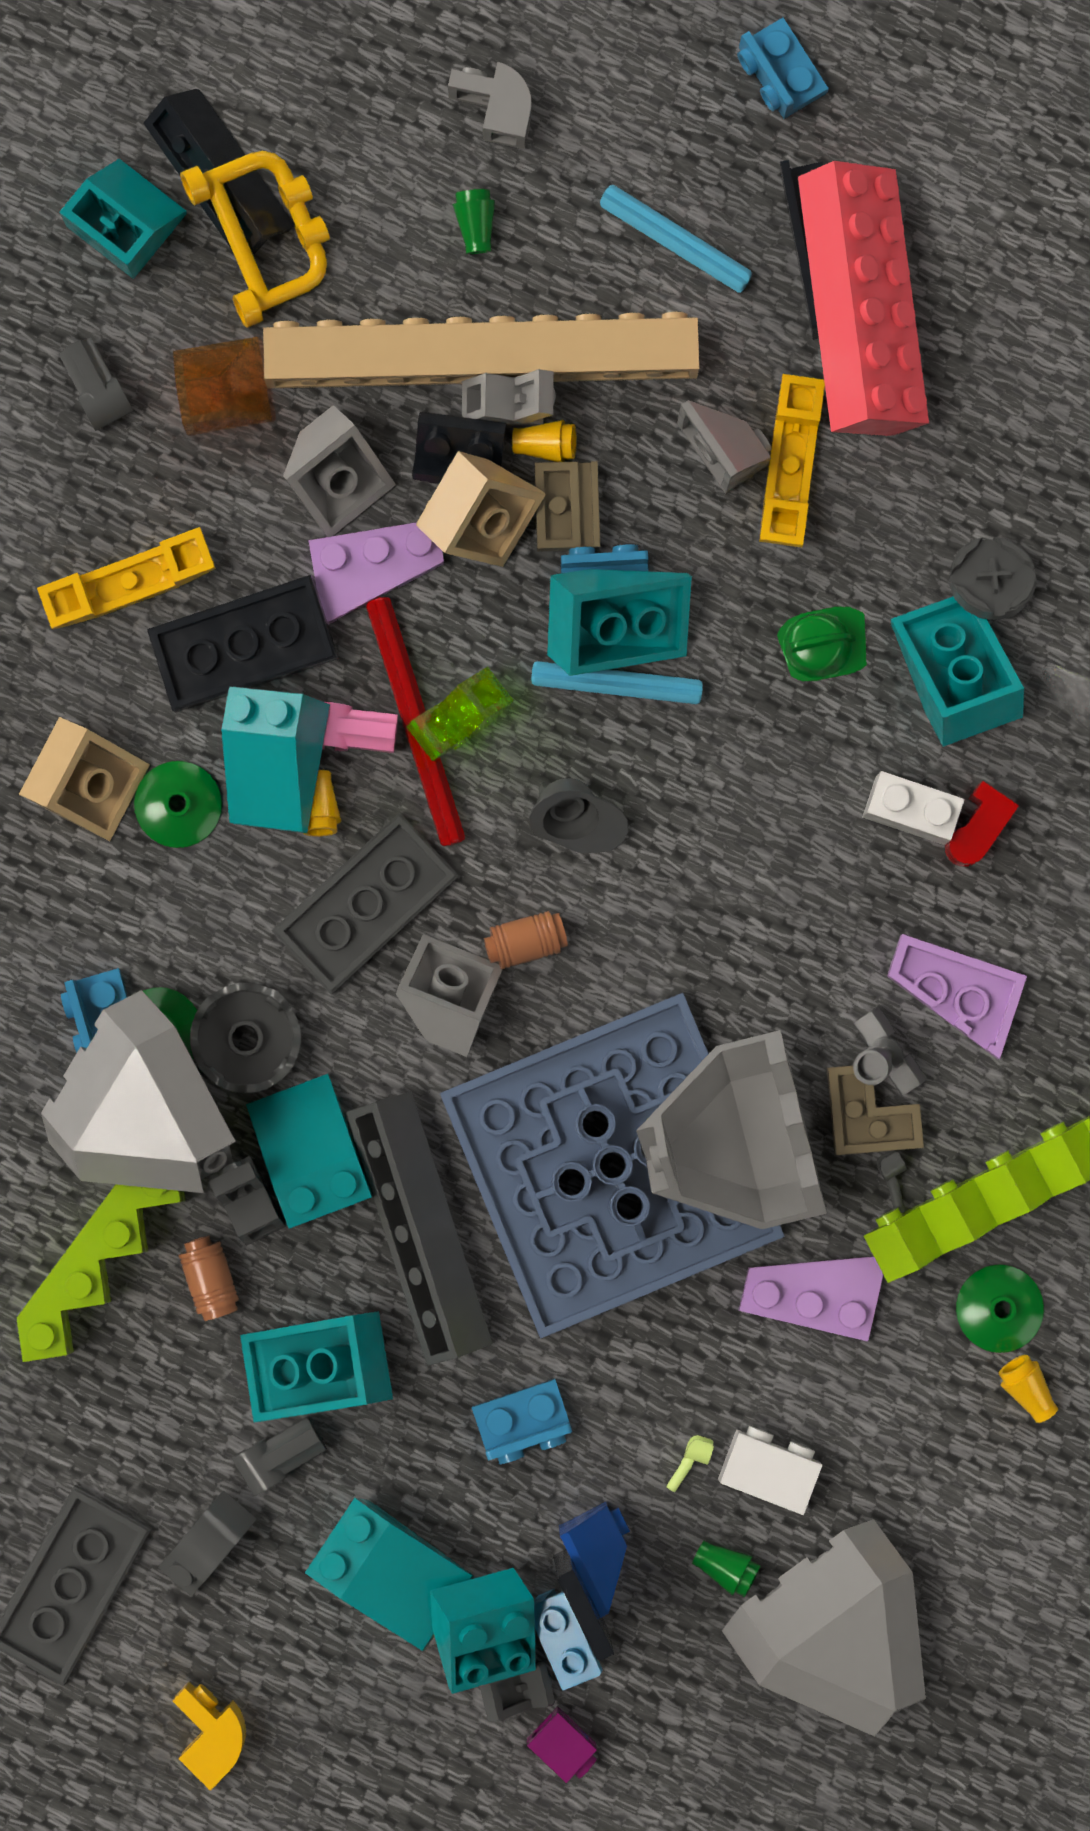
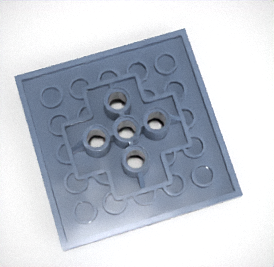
(527, 1129)

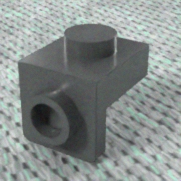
(518, 1693)

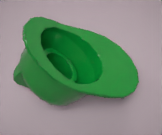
(824, 643)

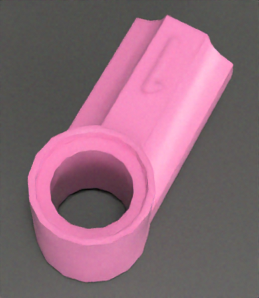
(360, 729)

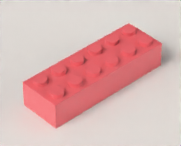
(863, 299)

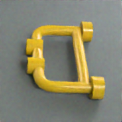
(294, 194)

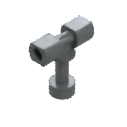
(884, 1055)

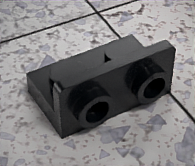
(444, 435)

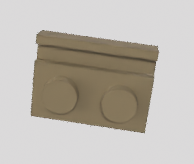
(570, 507)

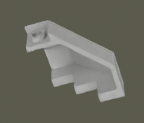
(137, 1106)
(736, 1138)
(838, 1632)

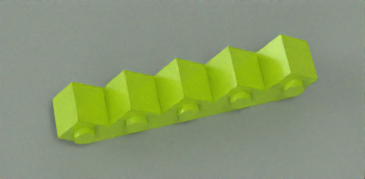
(979, 1204)
(81, 1272)

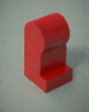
(982, 828)

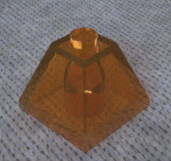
(221, 386)

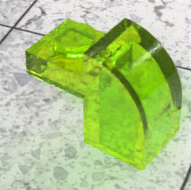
(461, 714)

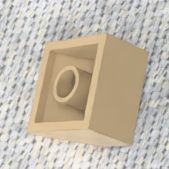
(479, 510)
(84, 778)

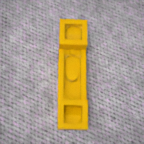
(791, 460)
(127, 581)

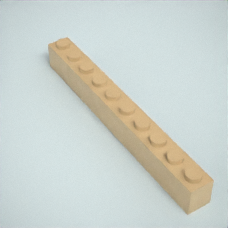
(462, 349)

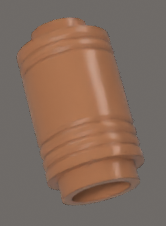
(526, 939)
(209, 1278)

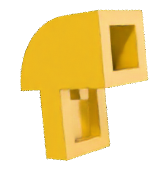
(222, 1734)

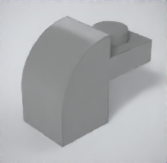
(506, 101)
(509, 400)

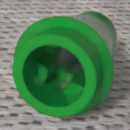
(475, 218)
(727, 1567)

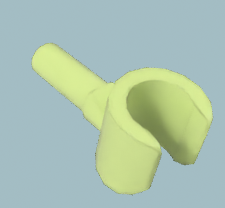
(698, 1450)

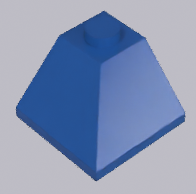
(597, 1551)

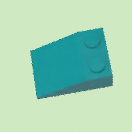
(617, 618)
(958, 670)
(272, 757)
(309, 1151)
(316, 1367)
(384, 1571)

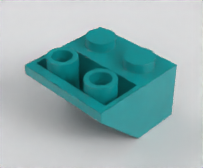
(122, 216)
(484, 1629)

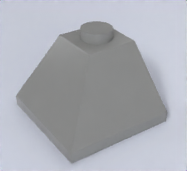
(724, 444)
(335, 471)
(447, 993)

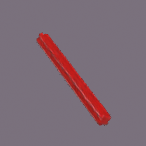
(411, 706)

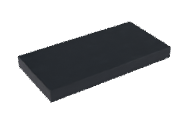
(242, 643)
(583, 1606)

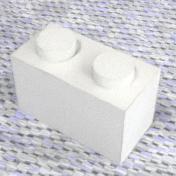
(913, 808)
(770, 1470)

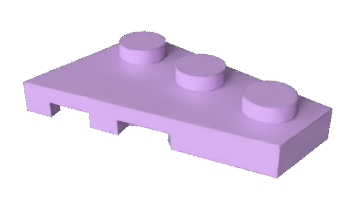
(368, 565)
(960, 989)
(820, 1294)

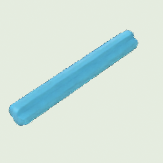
(675, 238)
(619, 683)

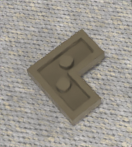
(862, 1126)

